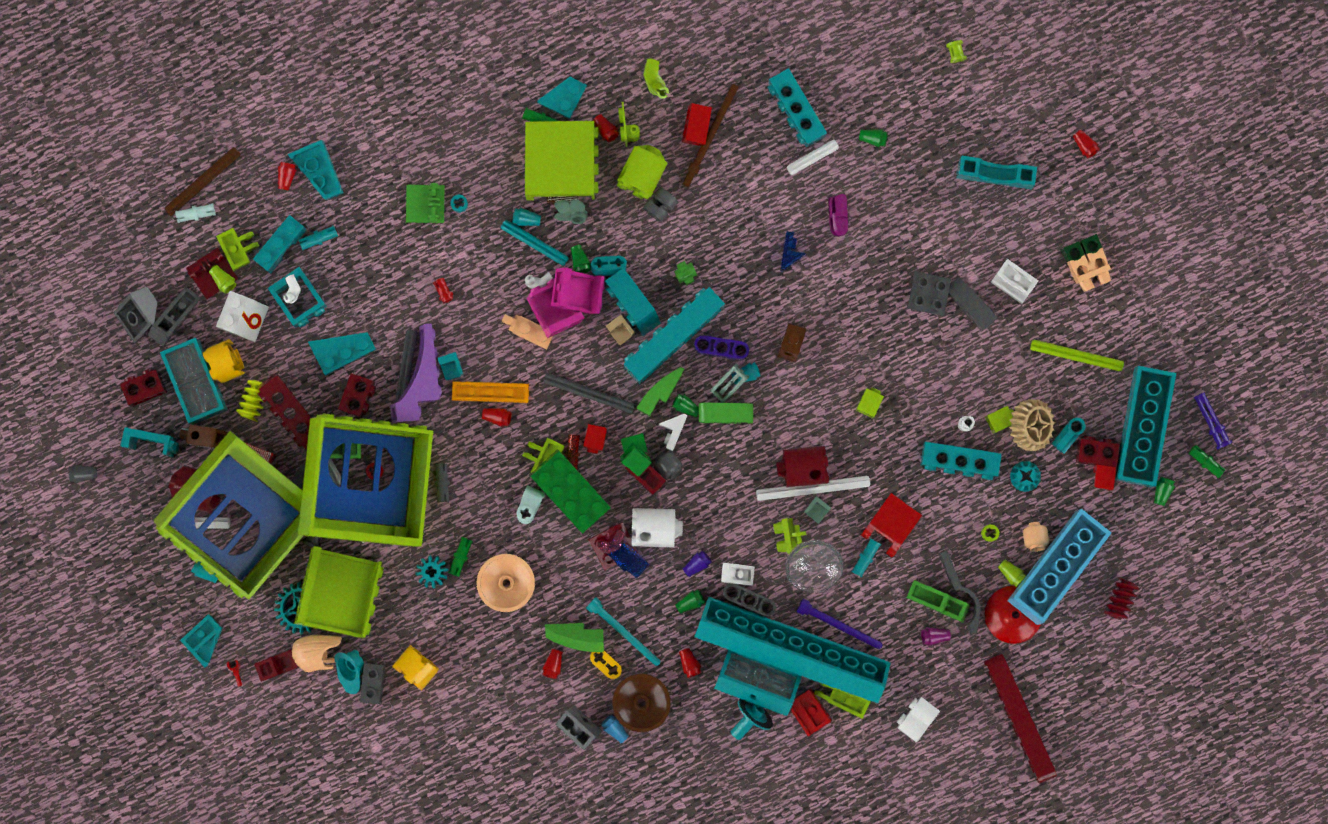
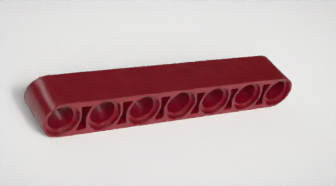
(1021, 718)

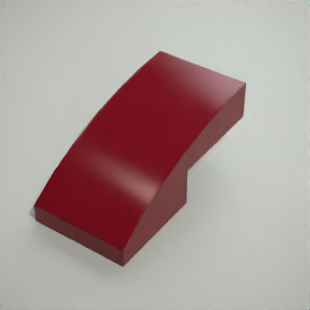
(275, 665)

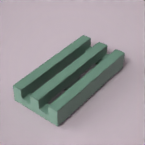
(739, 374)

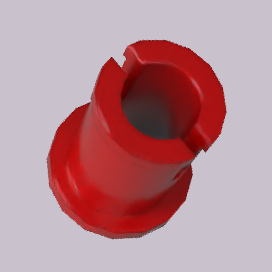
(443, 290)

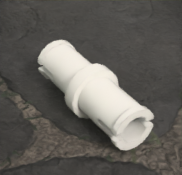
(970, 421)

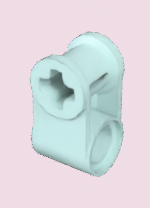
(530, 501)

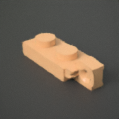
(527, 330)

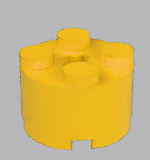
(224, 361)
(415, 667)

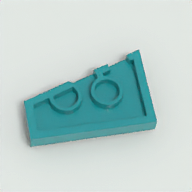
(318, 168)
(341, 351)

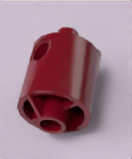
(804, 466)
(180, 477)

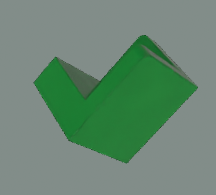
(637, 439)
(635, 459)

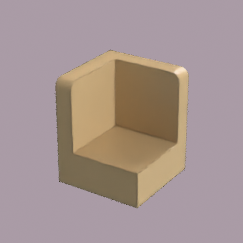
(620, 330)

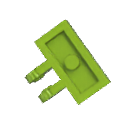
(234, 249)
(549, 448)

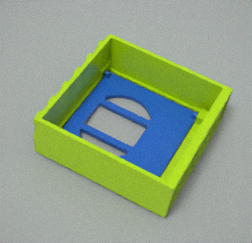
(226, 476)
(326, 500)

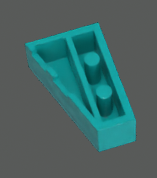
(632, 301)

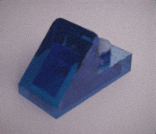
(790, 257)
(629, 560)

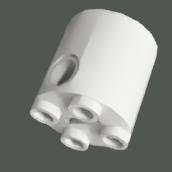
(655, 527)

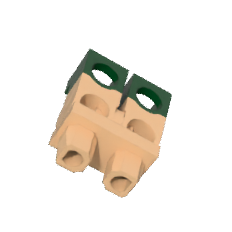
(1086, 261)

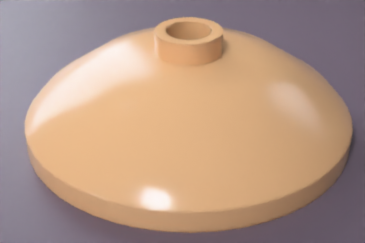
(491, 580)

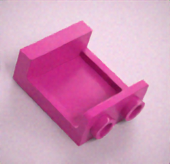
(577, 291)
(551, 319)

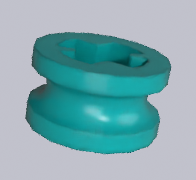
(457, 198)

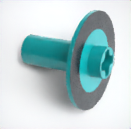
(752, 716)

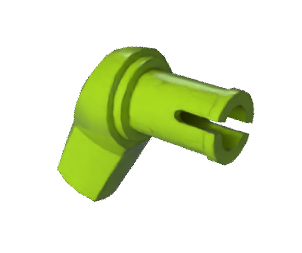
(653, 80)

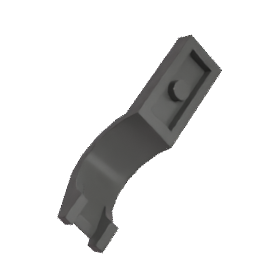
(956, 585)

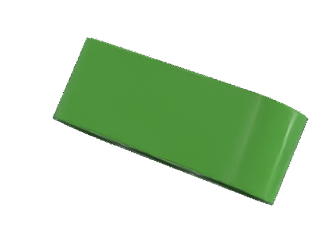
(726, 413)

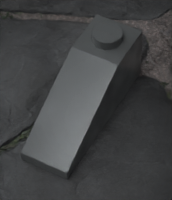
(173, 316)

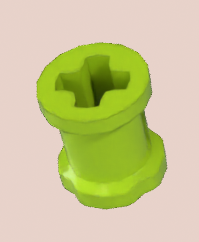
(956, 51)

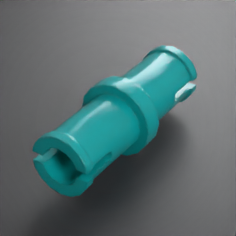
(318, 237)
(866, 557)

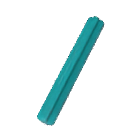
(534, 242)

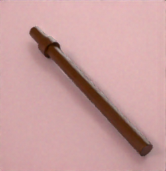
(694, 168)

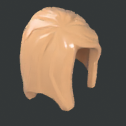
(311, 652)

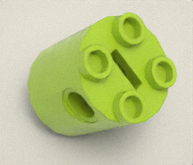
(642, 171)

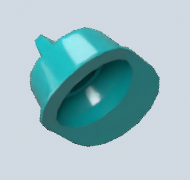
(349, 669)

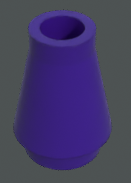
(698, 563)

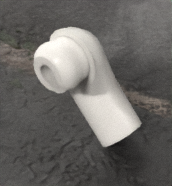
(533, 282)
(293, 291)

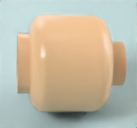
(1036, 537)

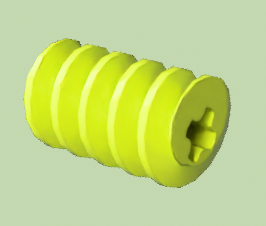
(252, 401)

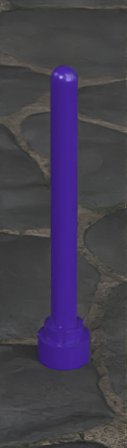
(806, 608)

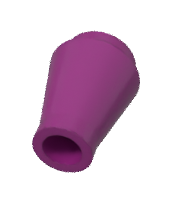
(934, 635)

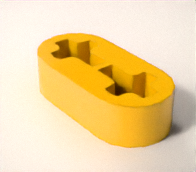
(602, 667)

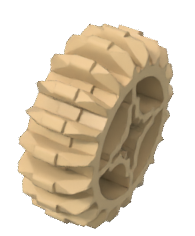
(1032, 425)

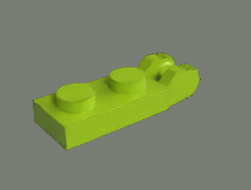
(845, 701)

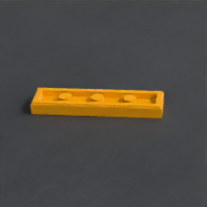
(490, 392)

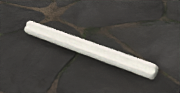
(833, 485)

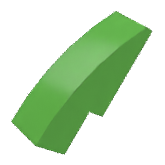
(660, 392)
(938, 601)
(575, 637)

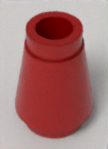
(606, 129)
(1086, 144)
(285, 175)
(497, 416)
(553, 664)
(690, 664)

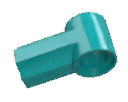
(1068, 436)

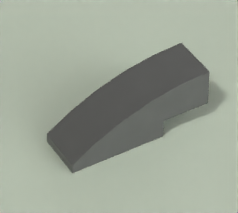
(971, 304)

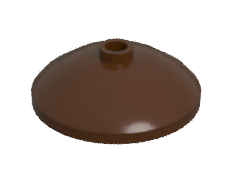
(644, 717)

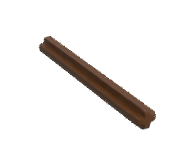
(202, 181)

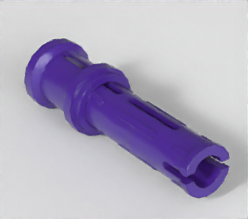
(1214, 431)

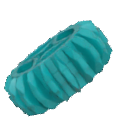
(284, 614)

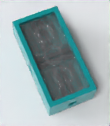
(192, 381)
(758, 682)

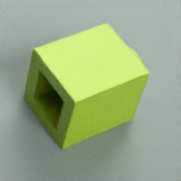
(870, 402)
(999, 419)

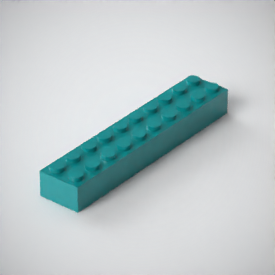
(793, 650)

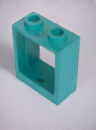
(301, 320)

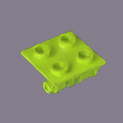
(629, 133)

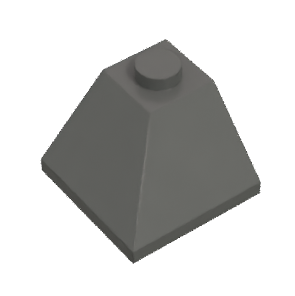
(137, 313)

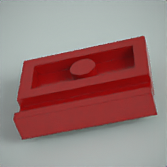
(810, 712)

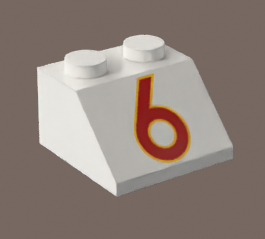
(242, 316)

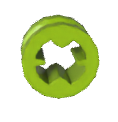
(991, 527)

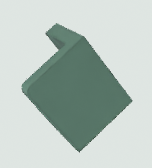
(817, 510)

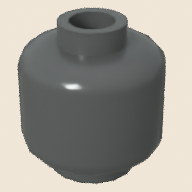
(668, 465)

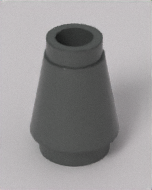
(82, 473)

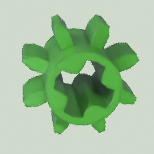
(685, 273)

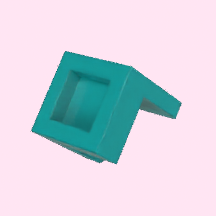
(451, 366)

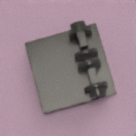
(929, 293)

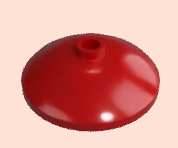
(1000, 620)

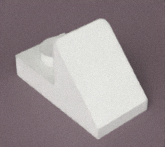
(675, 425)
(737, 574)

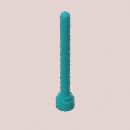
(596, 607)

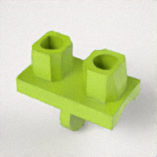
(791, 534)

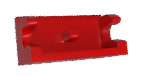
(696, 124)

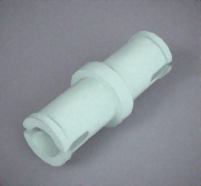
(195, 213)

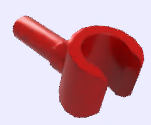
(236, 672)

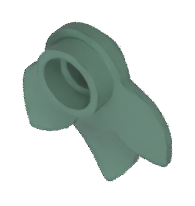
(571, 211)

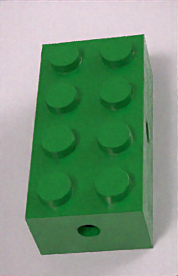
(569, 491)

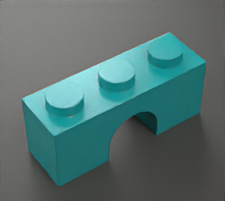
(274, 249)

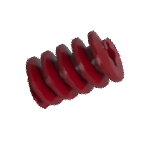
(1122, 599)

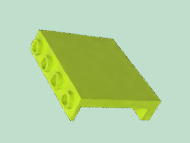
(561, 159)
(338, 593)

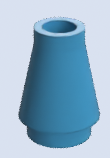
(614, 728)

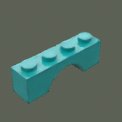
(1008, 175)

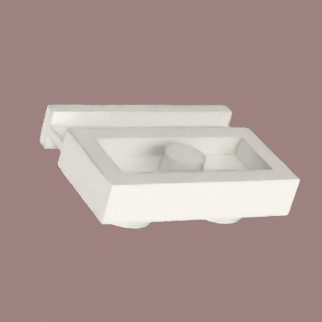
(1014, 281)

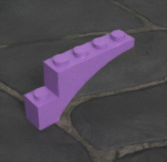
(424, 381)

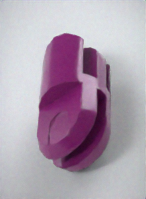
(838, 215)

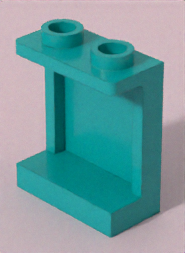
(131, 436)

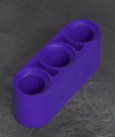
(730, 344)

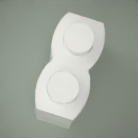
(917, 719)

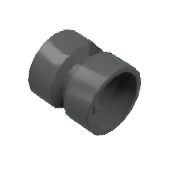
(667, 202)

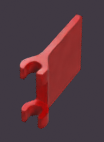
(893, 522)

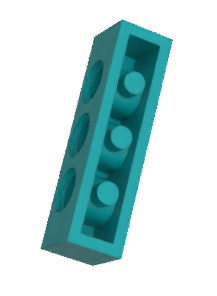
(786, 80)
(990, 459)

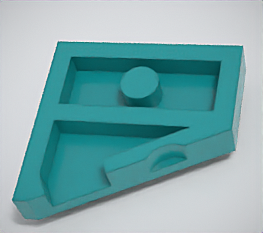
(564, 97)
(203, 639)

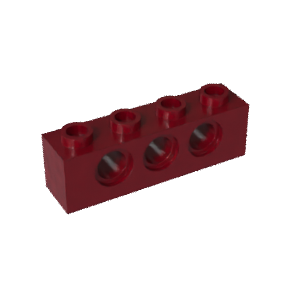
(276, 385)

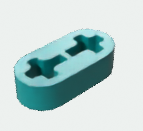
(608, 265)

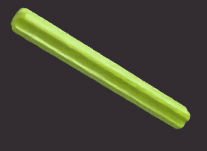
(1077, 355)

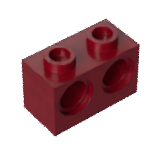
(144, 392)
(351, 394)
(1097, 456)
(649, 479)

